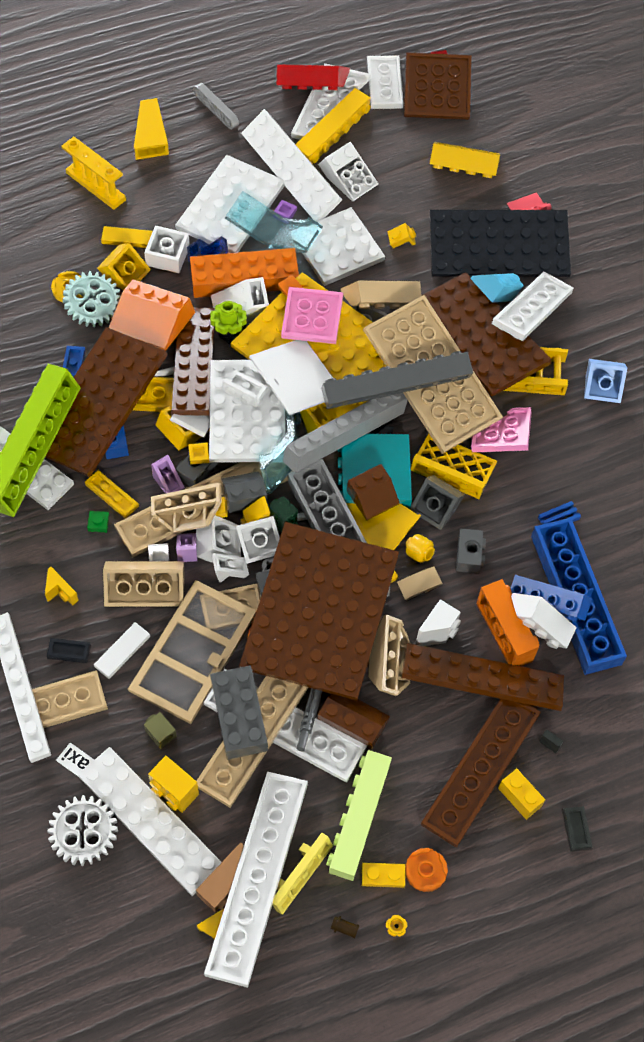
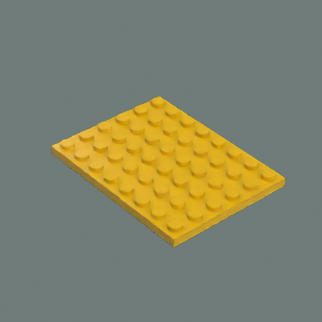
(349, 355)

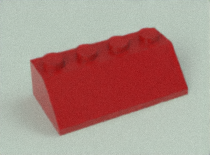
(311, 75)

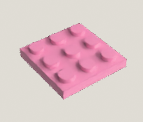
(312, 315)

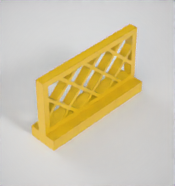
(462, 481)

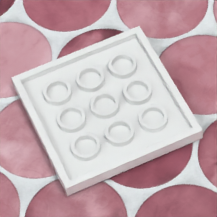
(342, 248)

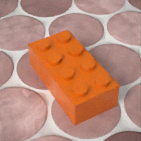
(508, 630)

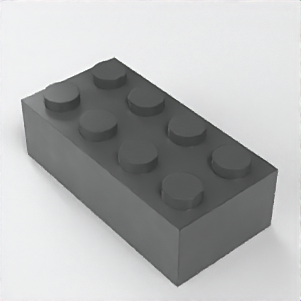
(239, 712)

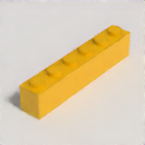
(334, 125)

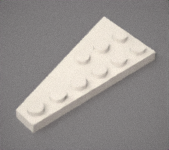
(323, 101)

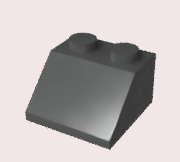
(243, 490)
(436, 501)

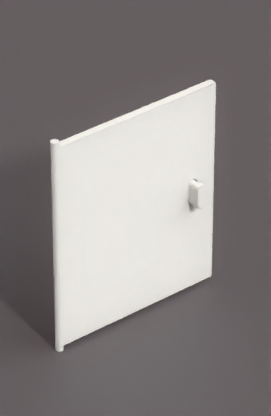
(293, 374)

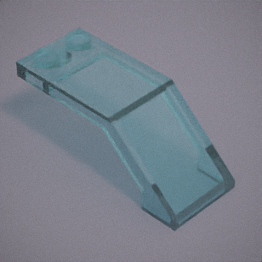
(270, 227)
(272, 464)

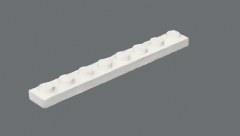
(21, 692)

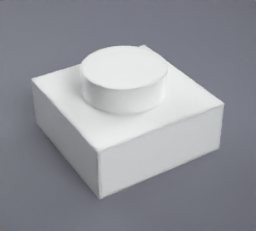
(158, 552)

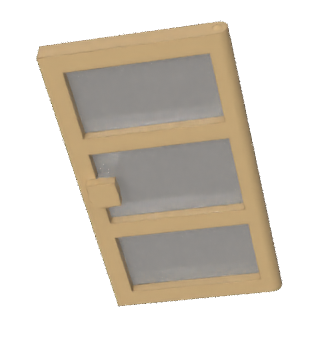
(190, 649)

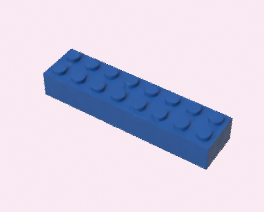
(568, 568)

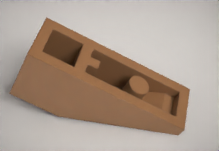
(216, 887)

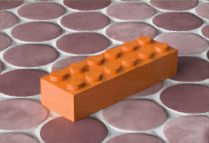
(221, 271)

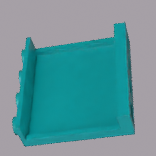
(374, 449)

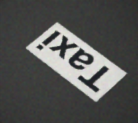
(74, 759)

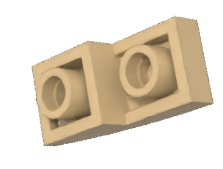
(419, 583)

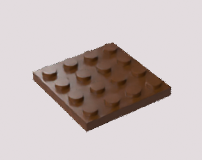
(437, 86)

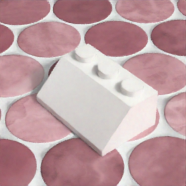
(544, 620)

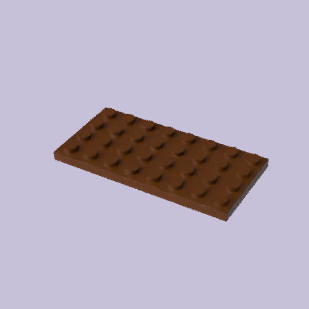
(494, 354)
(110, 386)

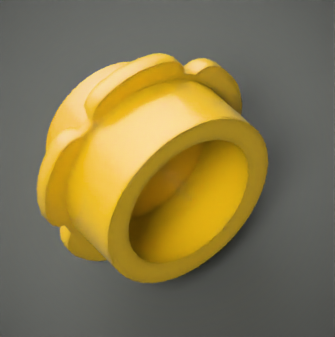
(396, 919)

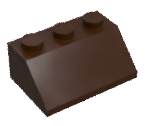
(354, 719)

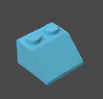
(499, 286)

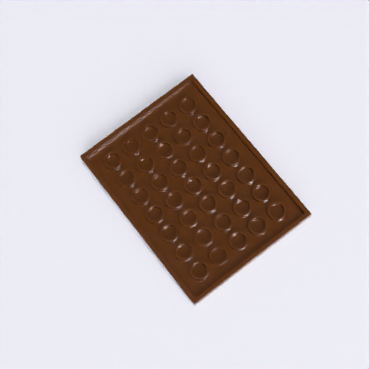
(320, 611)

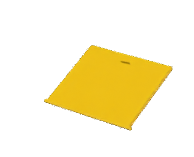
(386, 528)

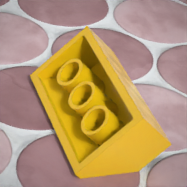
(464, 158)

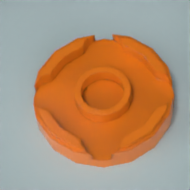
(426, 869)

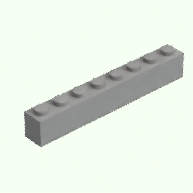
(343, 431)

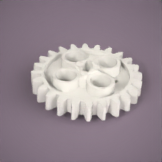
(63, 831)

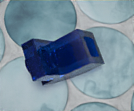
(201, 248)

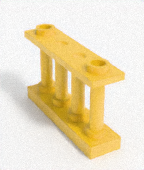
(94, 173)
(543, 385)

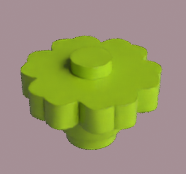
(228, 317)

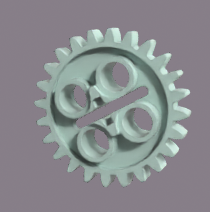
(81, 286)

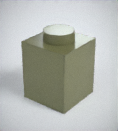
(159, 730)

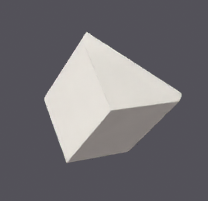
(258, 539)

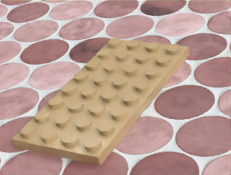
(448, 410)

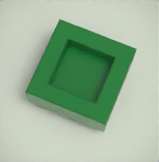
(98, 521)

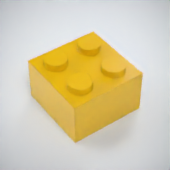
(173, 784)

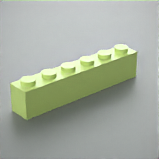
(359, 816)

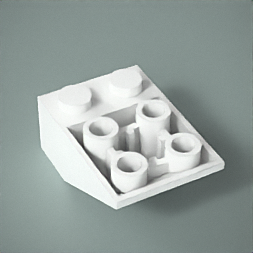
(348, 172)
(248, 293)

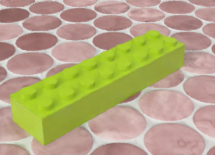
(34, 435)

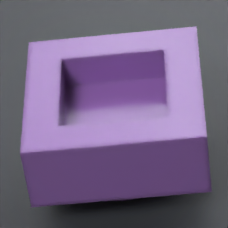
(286, 209)

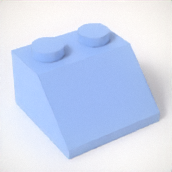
(605, 380)

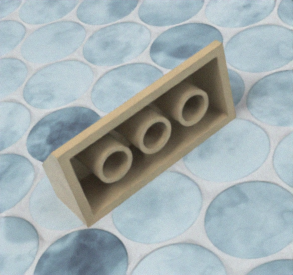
(381, 293)
(143, 583)

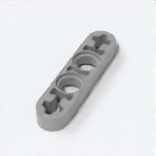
(216, 106)

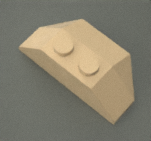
(187, 508)
(388, 656)

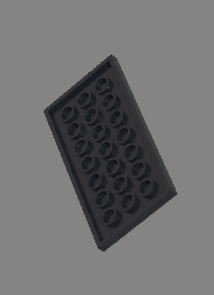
(499, 242)

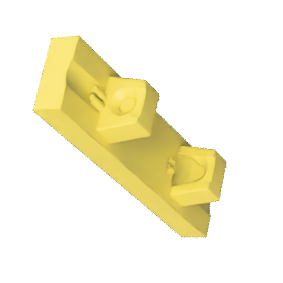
(292, 886)

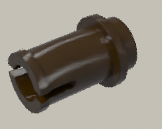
(344, 927)

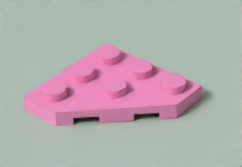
(507, 434)

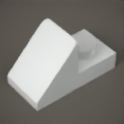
(229, 566)

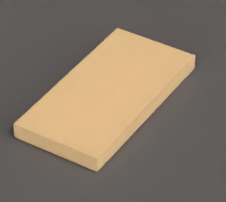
(69, 699)

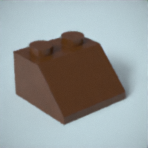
(373, 492)

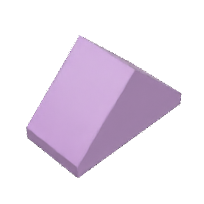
(166, 475)
(186, 547)

